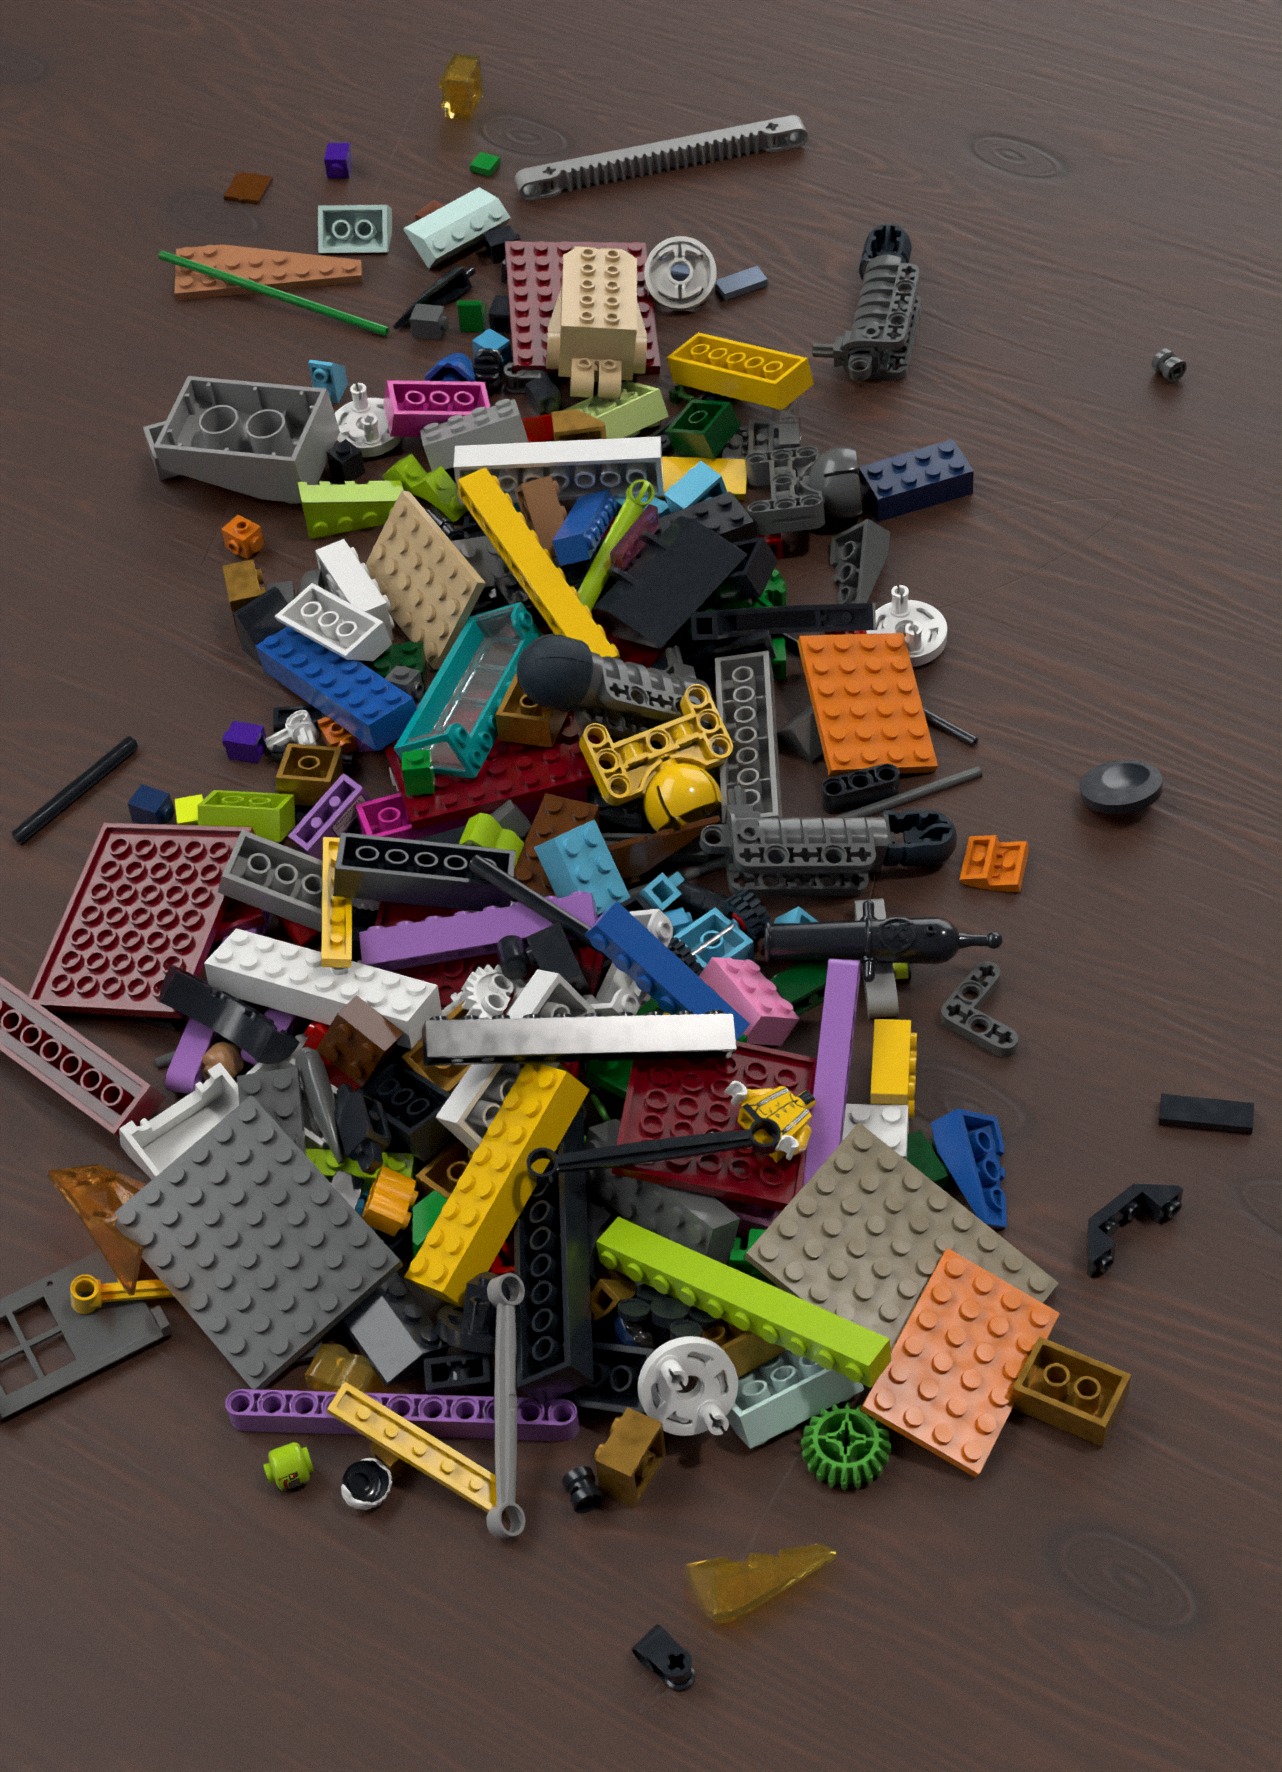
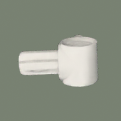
(298, 729)

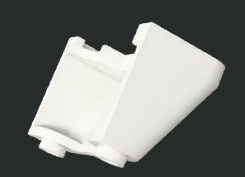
(618, 990)
(176, 1129)

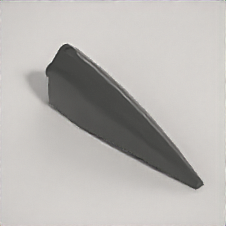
(320, 1097)

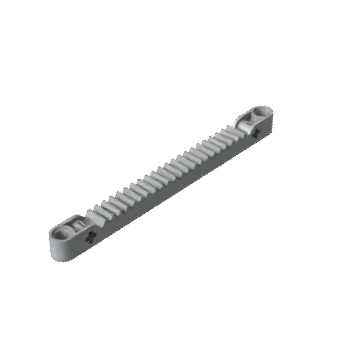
(785, 132)

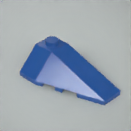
(972, 1151)

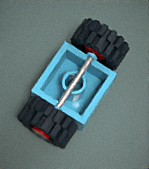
(722, 933)

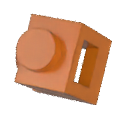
(336, 736)

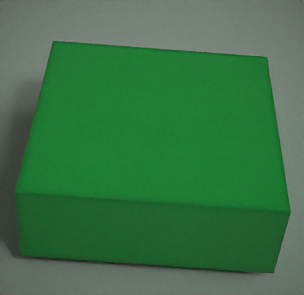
(485, 164)

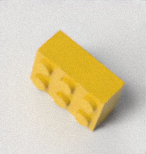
(894, 1064)

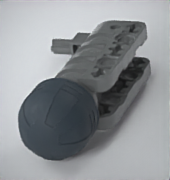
(568, 677)

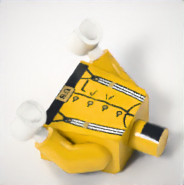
(781, 1106)

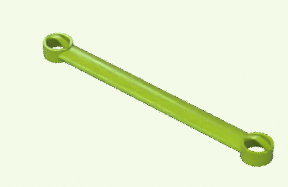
(628, 514)

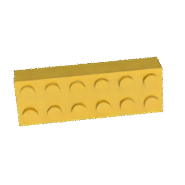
(740, 371)

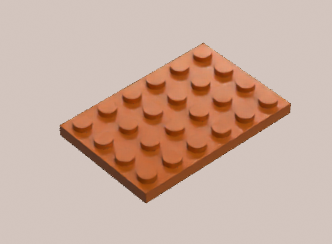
(866, 702)
(959, 1362)

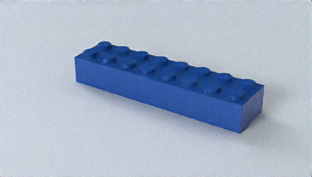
(338, 687)

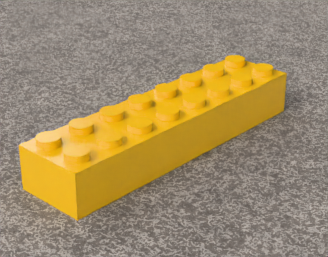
(496, 1182)

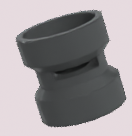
(1169, 365)

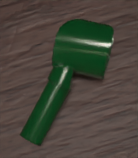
(679, 395)

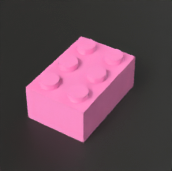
(753, 998)

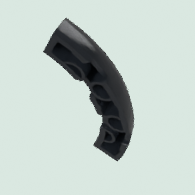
(227, 1016)

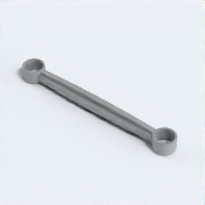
(505, 1406)

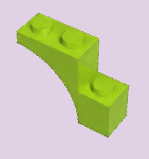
(433, 486)

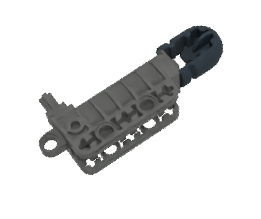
(882, 311)
(823, 848)

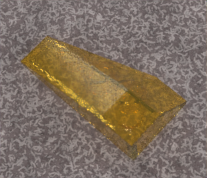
(738, 1587)

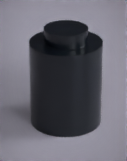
(513, 957)

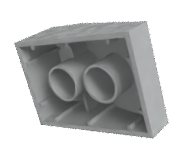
(249, 436)

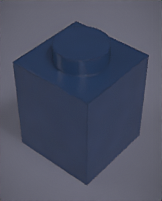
(150, 806)

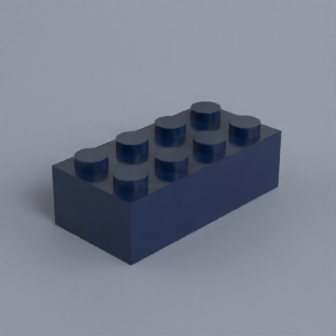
(916, 480)

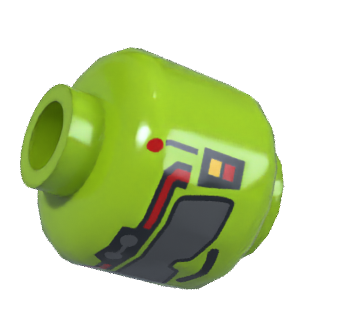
(288, 1466)

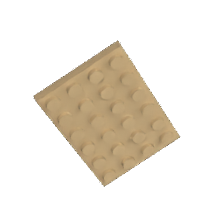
(423, 578)

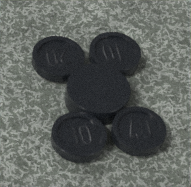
(665, 1313)

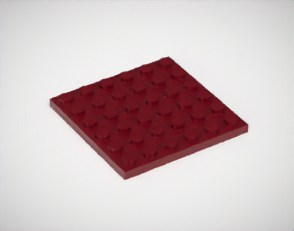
(690, 1099)

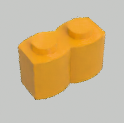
(389, 1201)

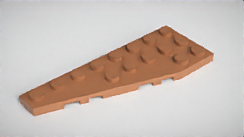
(268, 267)

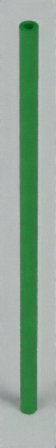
(274, 293)

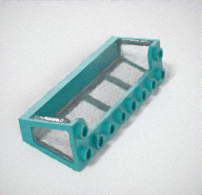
(461, 703)

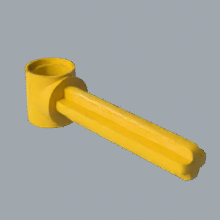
(111, 1292)

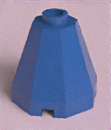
(452, 368)

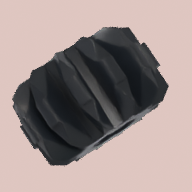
(488, 367)

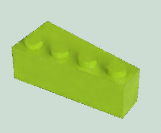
(348, 506)

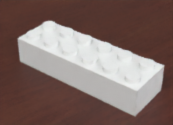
(485, 1086)

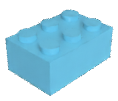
(582, 863)

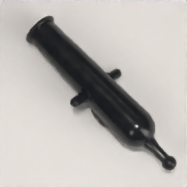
(872, 940)

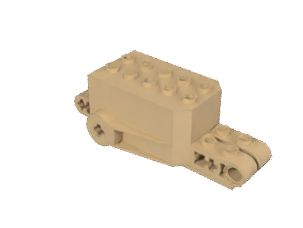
(597, 322)

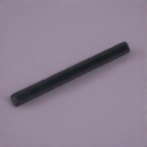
(74, 790)
(531, 899)

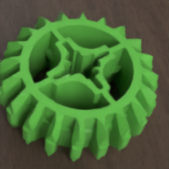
(869, 1447)

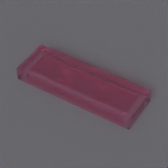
(630, 543)

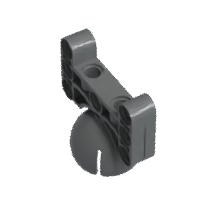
(803, 488)

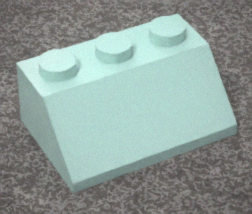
(354, 228)

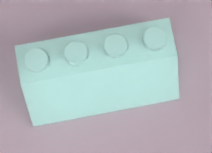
(456, 226)

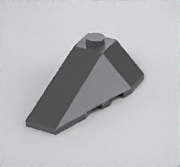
(858, 560)

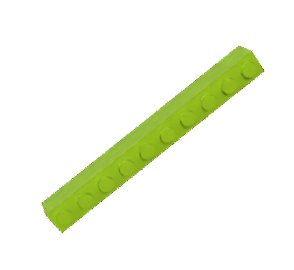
(745, 1302)

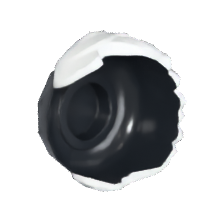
(366, 1484)

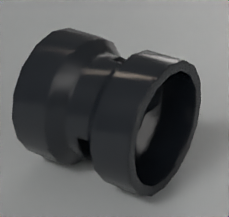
(583, 1491)

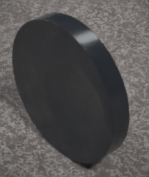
(1121, 787)

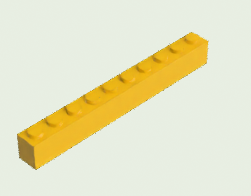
(530, 562)

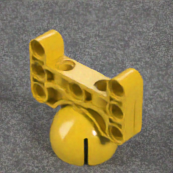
(671, 781)

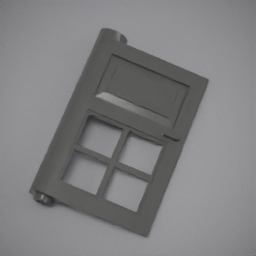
(94, 1338)

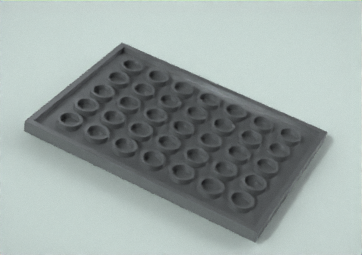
(255, 1243)

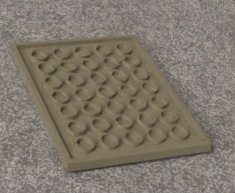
(872, 1234)

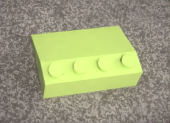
(625, 417)

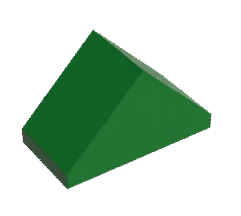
(472, 315)

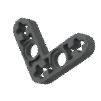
(971, 1016)

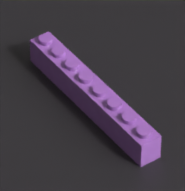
(463, 934)

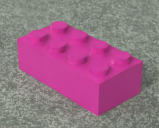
(418, 403)

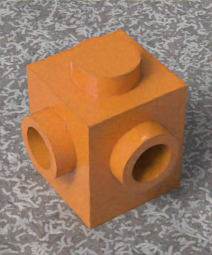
(242, 537)

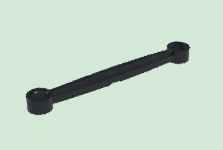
(653, 1151)

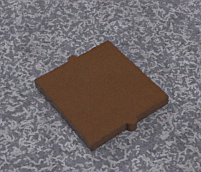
(248, 188)

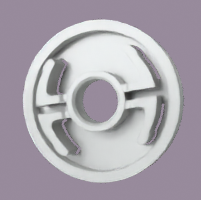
(701, 275)
(365, 424)
(919, 623)
(702, 1405)

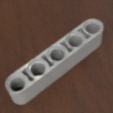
(882, 991)

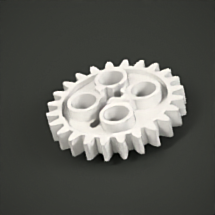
(488, 992)

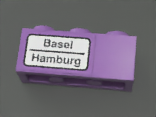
(329, 816)

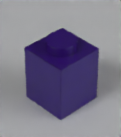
(338, 160)
(245, 742)

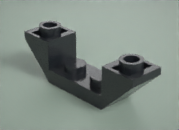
(1154, 1199)

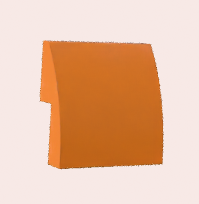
(994, 864)

